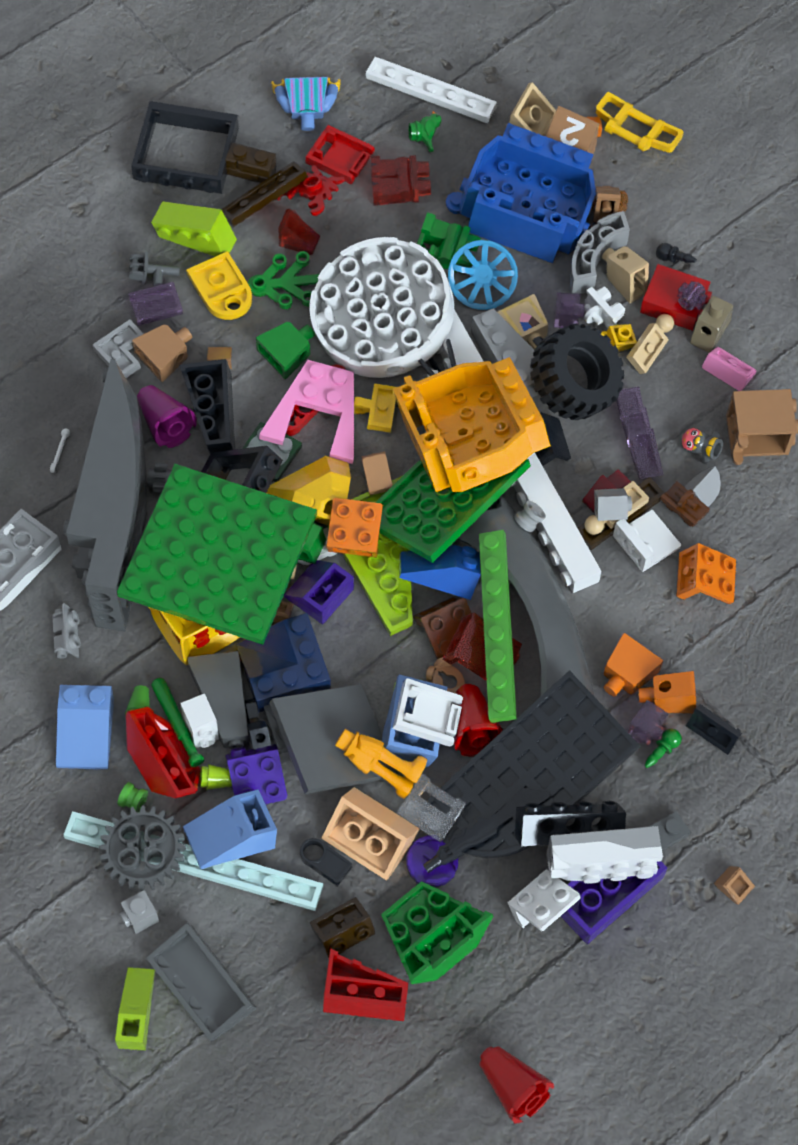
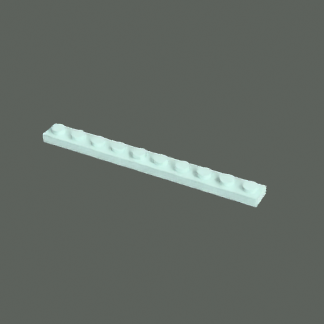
(234, 873)

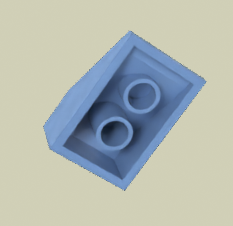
(84, 726)
(404, 744)

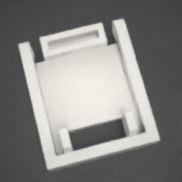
(432, 712)

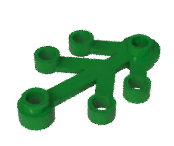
(288, 281)

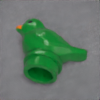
(424, 130)

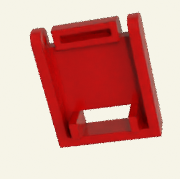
(345, 156)

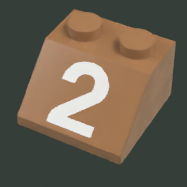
(573, 130)

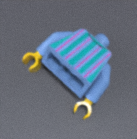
(306, 98)

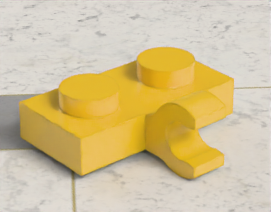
(379, 408)

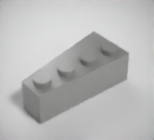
(501, 341)

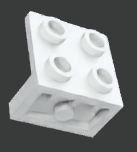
(646, 540)
(542, 901)

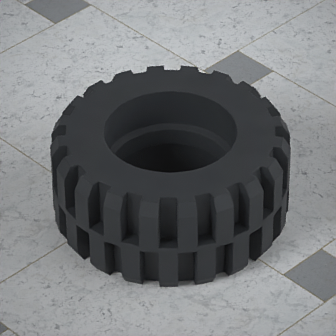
(596, 357)

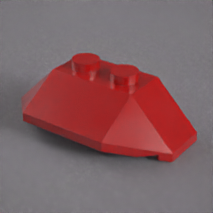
(160, 754)

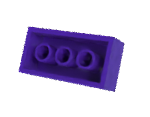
(605, 902)

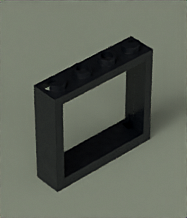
(188, 118)
(261, 461)

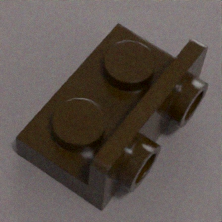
(343, 927)

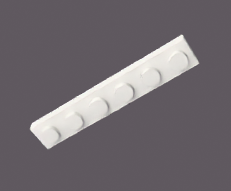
(431, 90)

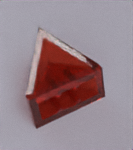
(296, 234)

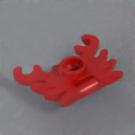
(317, 189)

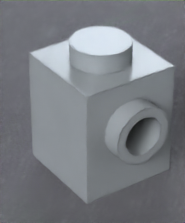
(611, 504)
(138, 912)

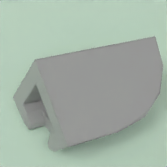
(706, 485)

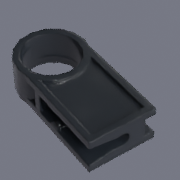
(330, 865)

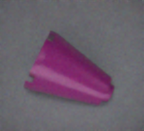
(165, 416)

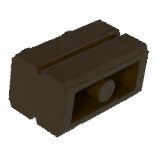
(250, 163)

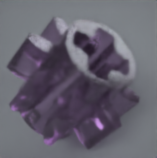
(691, 295)

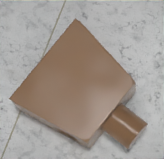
(162, 350)

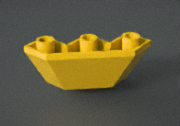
(316, 486)

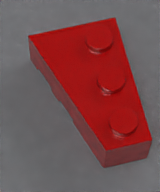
(363, 991)

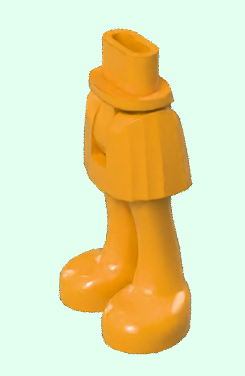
(365, 753)

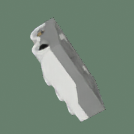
(24, 552)
(605, 854)

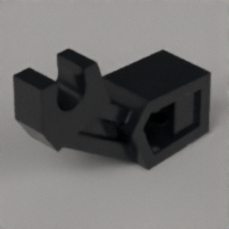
(257, 729)

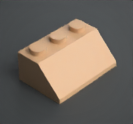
(369, 833)

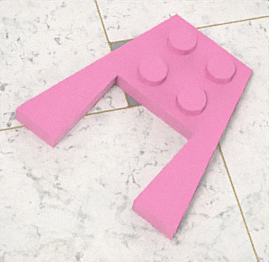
(324, 390)

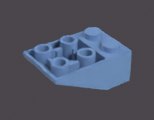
(232, 830)

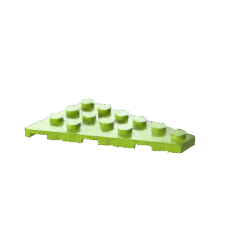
(381, 579)

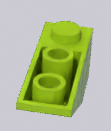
(135, 1009)

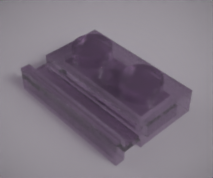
(155, 303)

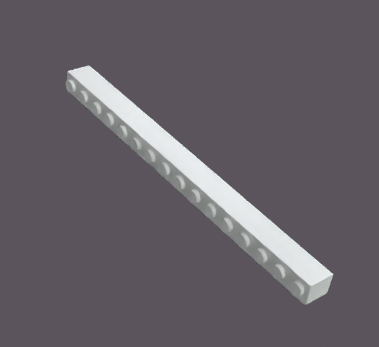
(557, 529)

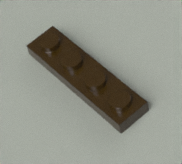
(264, 193)
(654, 493)

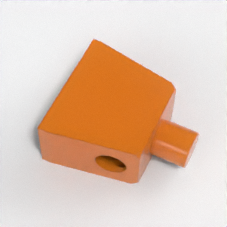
(630, 667)
(672, 692)

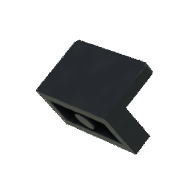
(558, 445)

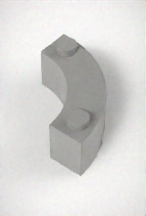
(607, 233)

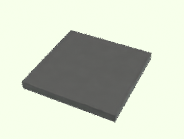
(311, 729)

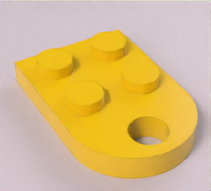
(221, 284)

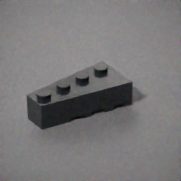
(212, 399)

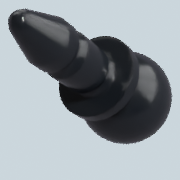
(667, 252)

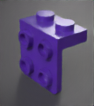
(257, 770)

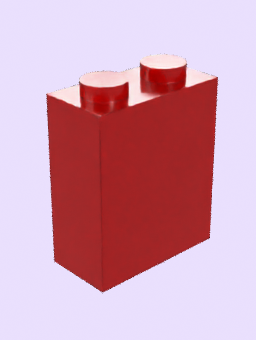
(663, 299)

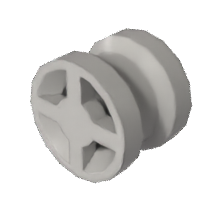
(530, 516)

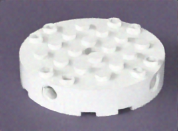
(413, 313)

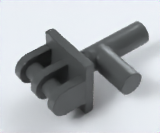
(140, 268)

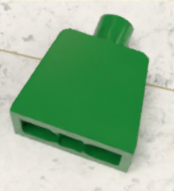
(285, 347)

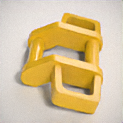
(647, 141)

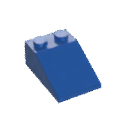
(452, 572)

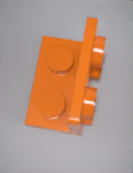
(354, 527)
(706, 572)

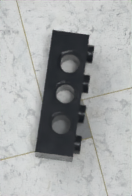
(532, 814)

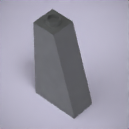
(221, 682)

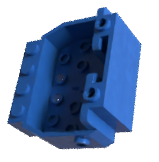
(498, 191)

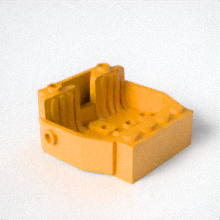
(464, 423)

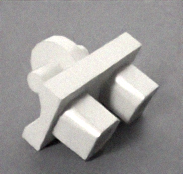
(599, 310)

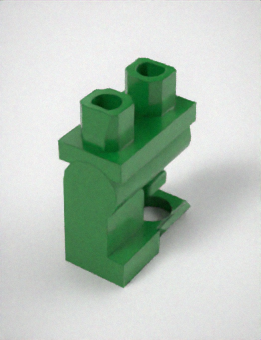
(446, 240)

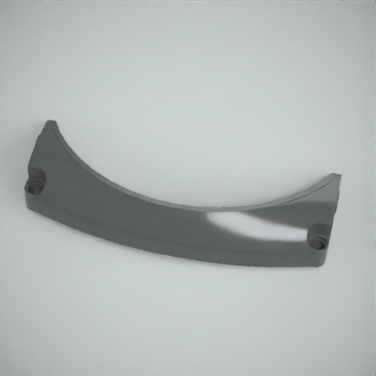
(539, 589)

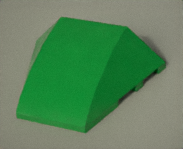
(433, 931)

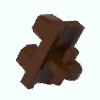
(685, 504)

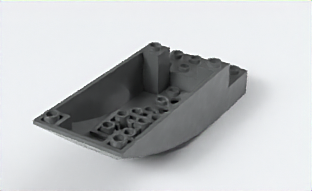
(110, 501)

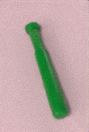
(176, 720)

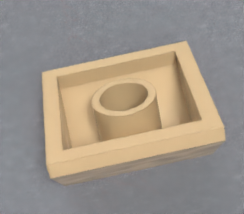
(533, 111)

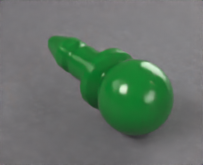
(669, 740)

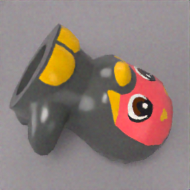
(699, 442)

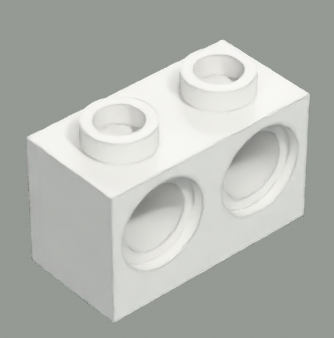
(200, 721)

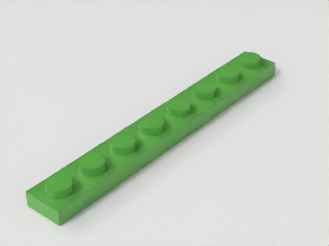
(497, 627)

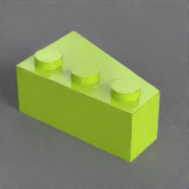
(194, 227)

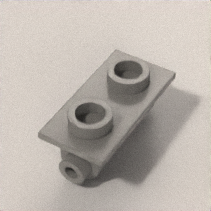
(66, 621)

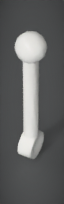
(65, 434)

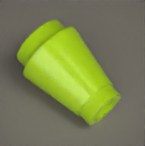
(214, 777)

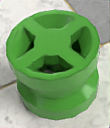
(132, 797)

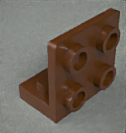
(442, 622)

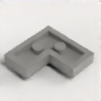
(117, 347)

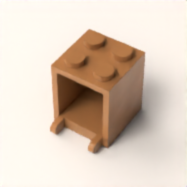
(761, 423)

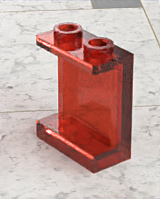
(469, 646)

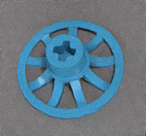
(483, 274)

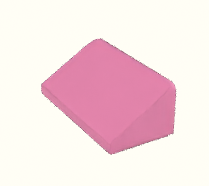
(728, 368)

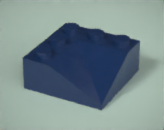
(285, 663)

